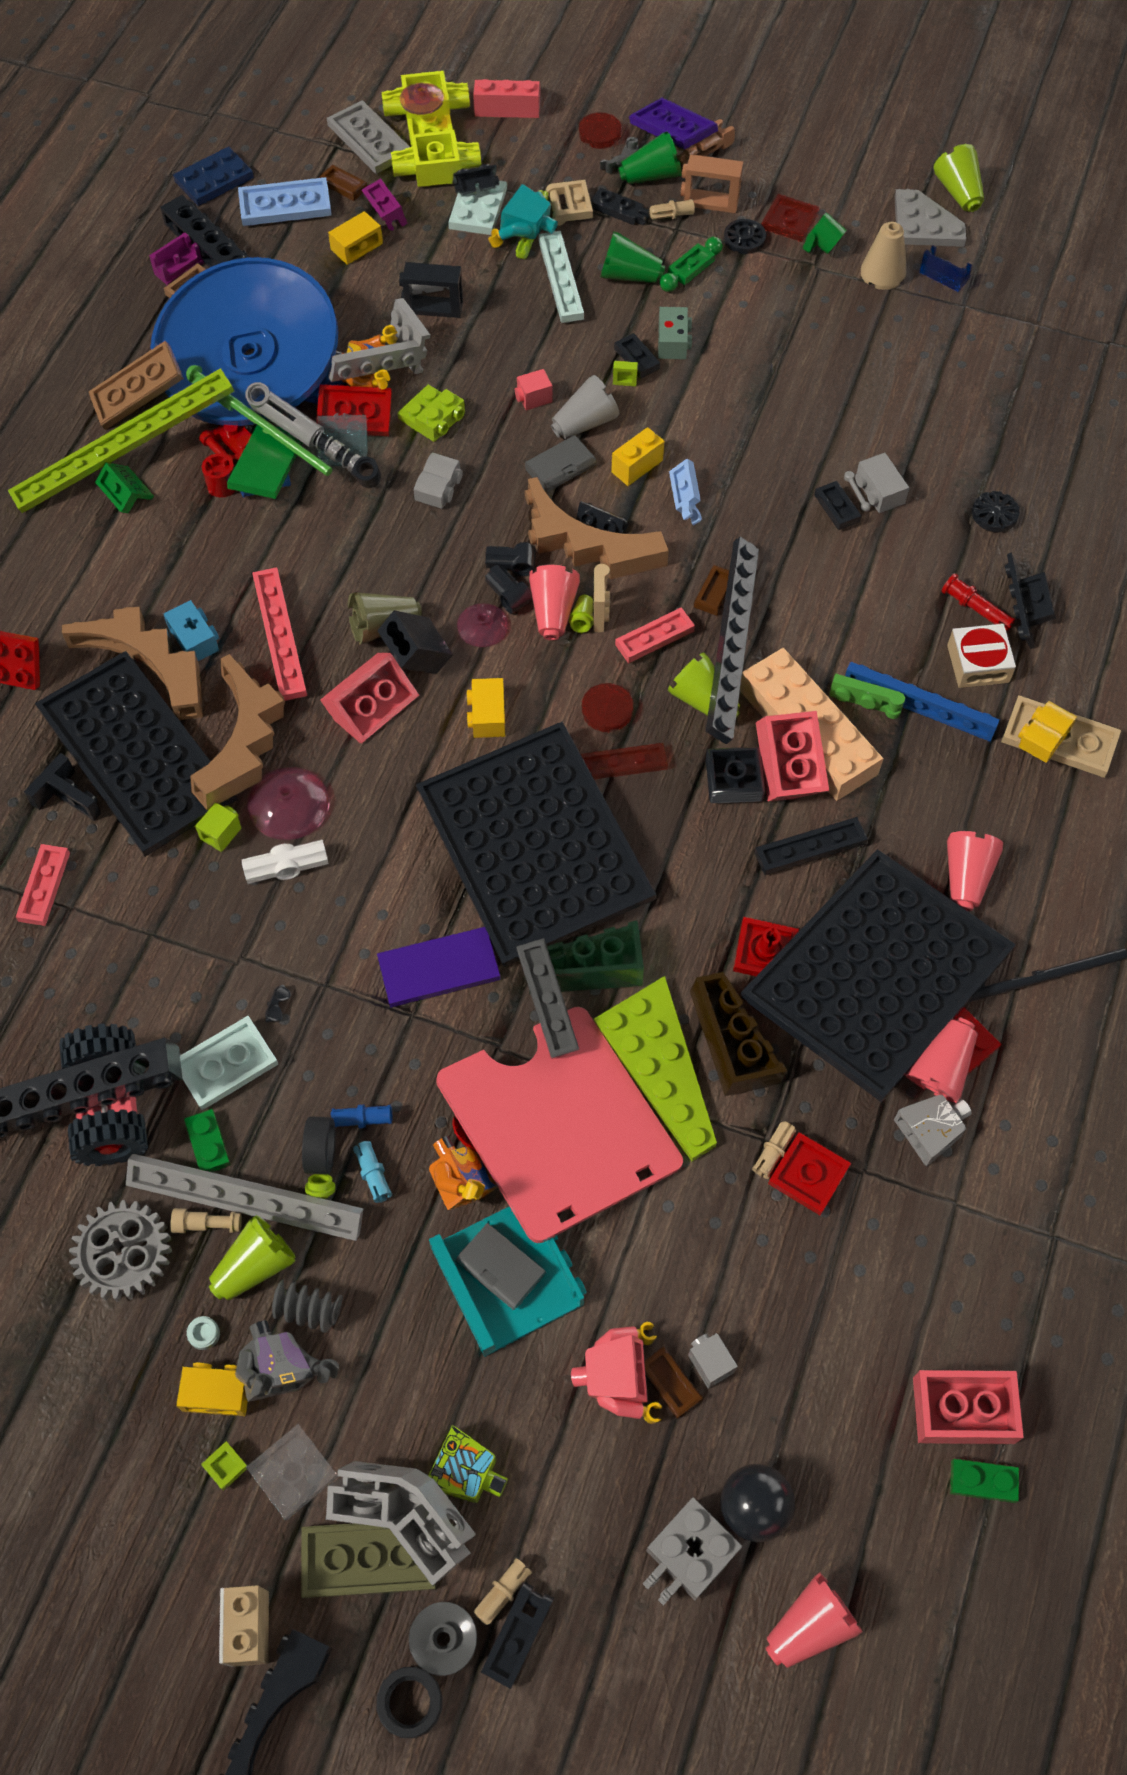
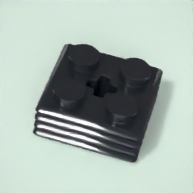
(749, 779)

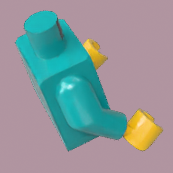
(524, 217)

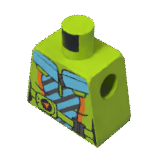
(466, 1468)

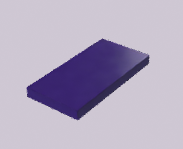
(682, 124)
(438, 966)

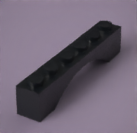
(297, 1669)

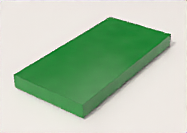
(263, 465)

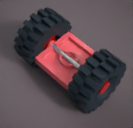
(106, 1131)

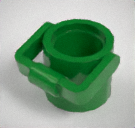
(824, 234)

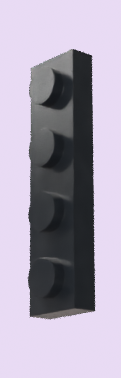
(810, 846)

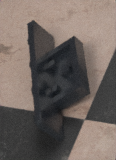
(1033, 600)

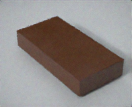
(344, 182)
(713, 591)
(671, 1383)

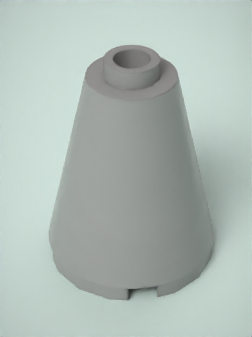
(585, 409)

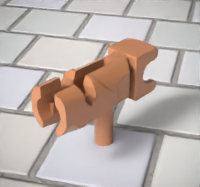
(721, 139)

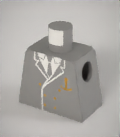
(932, 1125)

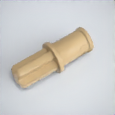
(672, 209)
(774, 1149)
(502, 1591)

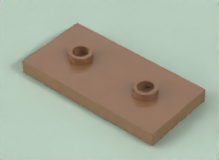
(135, 385)

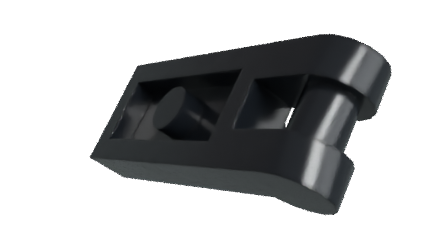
(516, 1637)

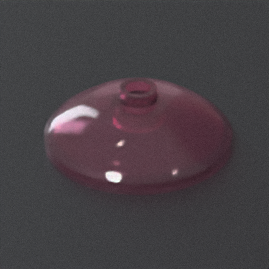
(292, 814)

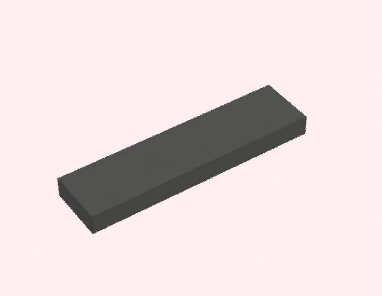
(547, 998)

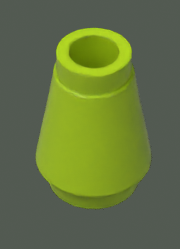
(582, 614)

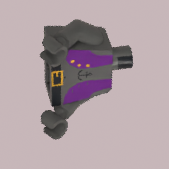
(277, 1364)

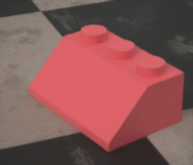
(507, 98)
(370, 696)
(792, 755)

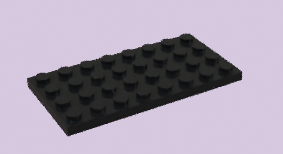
(130, 750)

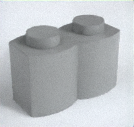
(438, 480)

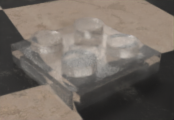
(292, 1472)

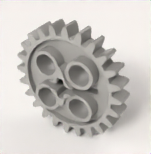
(116, 1224)

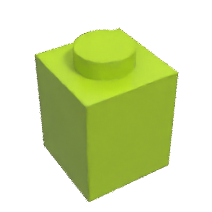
(218, 826)

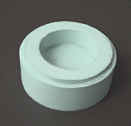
(203, 1333)

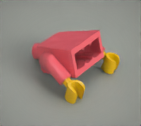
(617, 1372)

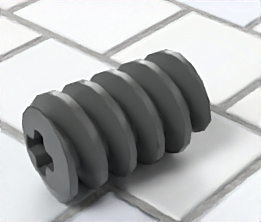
(305, 1307)

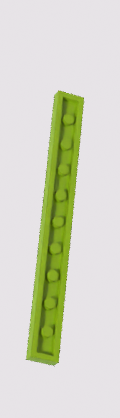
(121, 440)

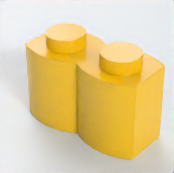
(1046, 731)

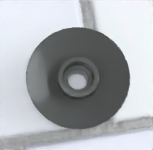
(429, 1625)

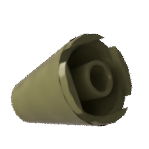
(372, 611)

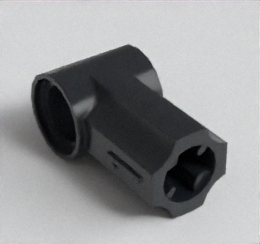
(518, 558)
(511, 593)

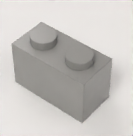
(881, 483)

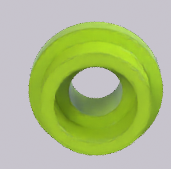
(320, 1186)

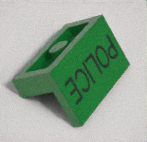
(122, 486)

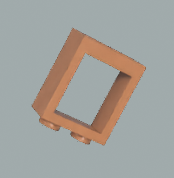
(717, 169)

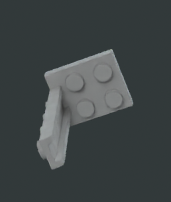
(405, 353)

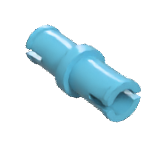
(372, 1171)

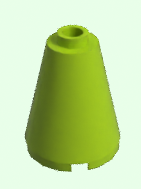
(961, 176)
(695, 684)
(250, 1260)

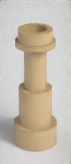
(199, 1221)

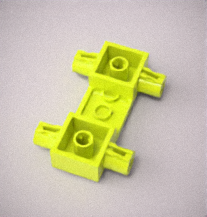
(433, 142)

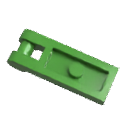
(867, 695)

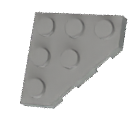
(927, 221)

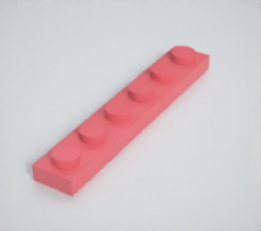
(279, 634)

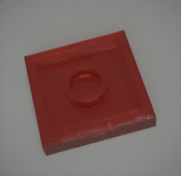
(790, 217)

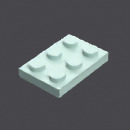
(478, 210)
(226, 1062)

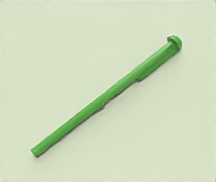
(194, 374)

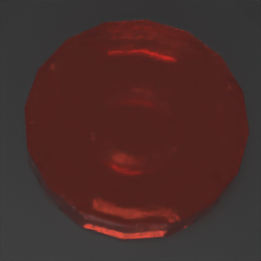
(600, 130)
(607, 707)

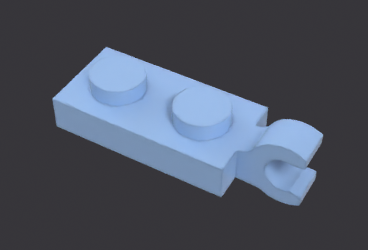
(686, 490)

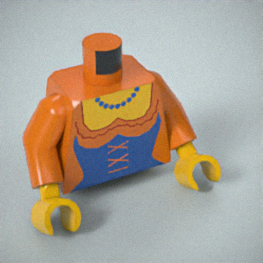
(381, 377)
(460, 1175)

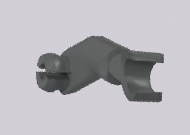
(630, 148)

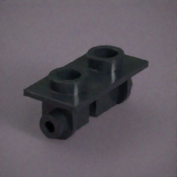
(465, 180)
(600, 519)

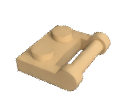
(576, 198)
(601, 597)

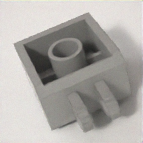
(671, 1548)

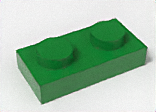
(207, 1141)
(984, 1480)

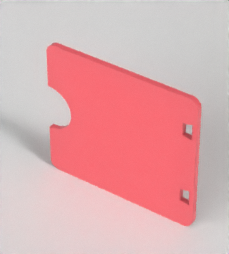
(560, 1129)

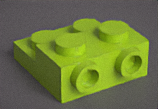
(432, 412)

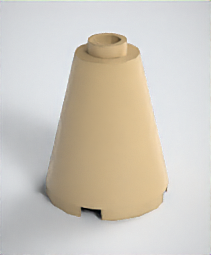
(886, 258)

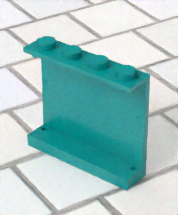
(489, 1317)

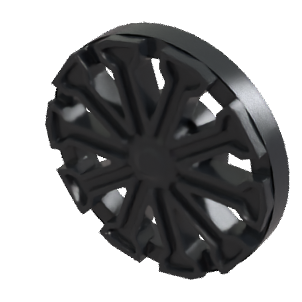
(744, 235)
(995, 511)

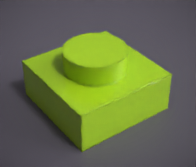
(625, 373)
(224, 1466)

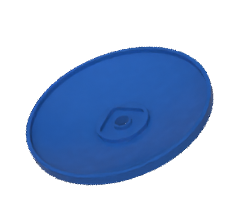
(247, 307)

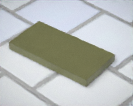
(356, 1562)

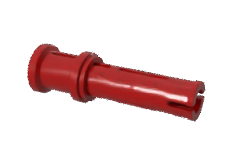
(969, 597)

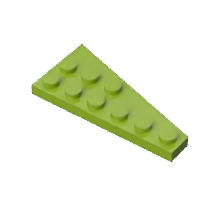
(655, 1054)

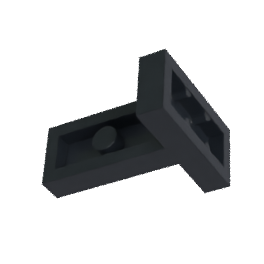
(56, 782)

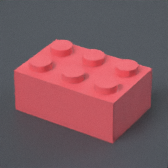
(967, 1407)

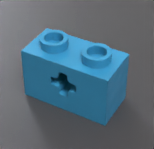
(191, 630)

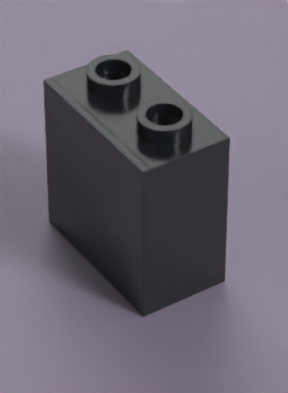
(415, 642)

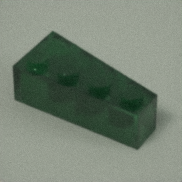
(599, 960)

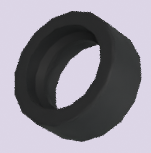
(318, 1145)
(383, 1702)

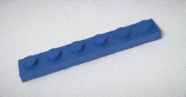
(930, 704)

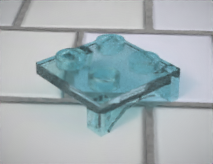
(349, 430)

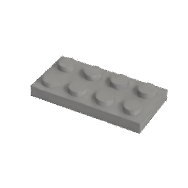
(367, 135)

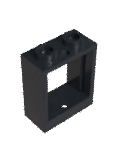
(433, 275)

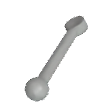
(849, 477)

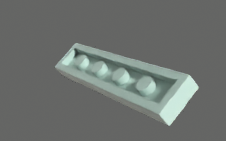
(561, 277)

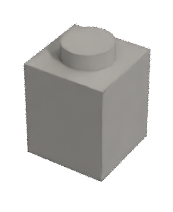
(711, 1359)

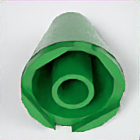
(652, 161)
(630, 262)

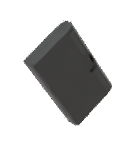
(560, 463)
(500, 1266)

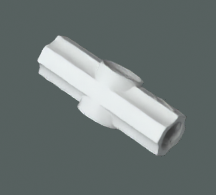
(284, 861)

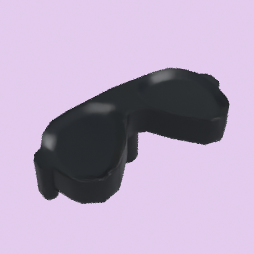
(273, 1011)

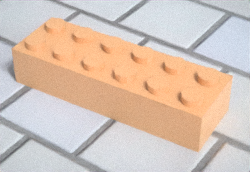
(782, 687)

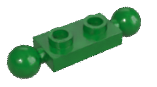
(691, 264)

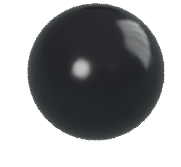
(757, 1503)

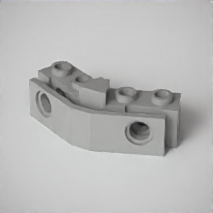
(409, 1506)

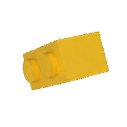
(355, 237)
(637, 456)
(487, 708)
(211, 1391)

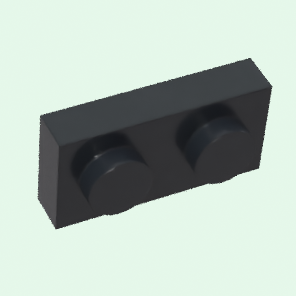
(633, 350)
(837, 505)

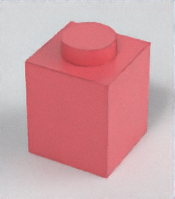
(534, 389)

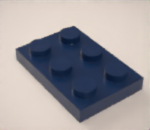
(213, 176)

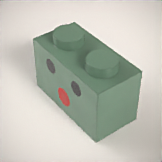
(673, 333)

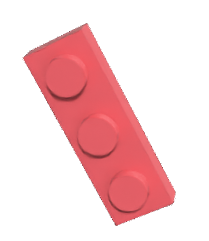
(654, 635)
(43, 885)

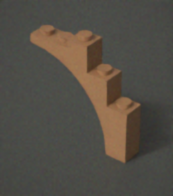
(585, 544)
(153, 648)
(239, 761)

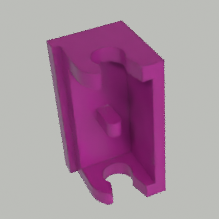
(384, 203)
(175, 258)

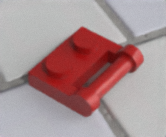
(233, 436)

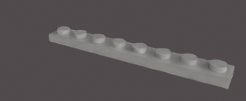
(244, 1197)

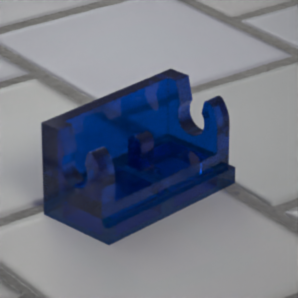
(944, 271)

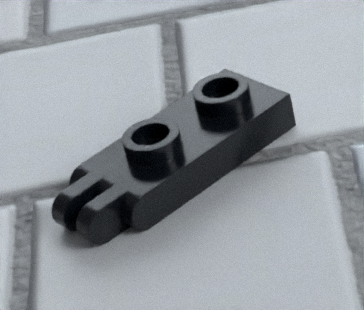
(619, 207)

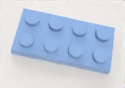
(284, 201)

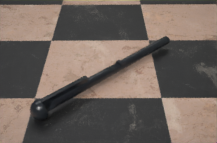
(1049, 974)

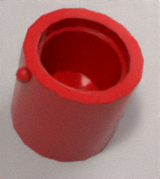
(216, 472)

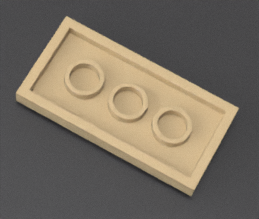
(1086, 746)

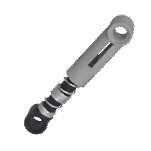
(310, 433)

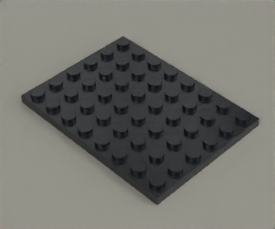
(535, 842)
(878, 974)

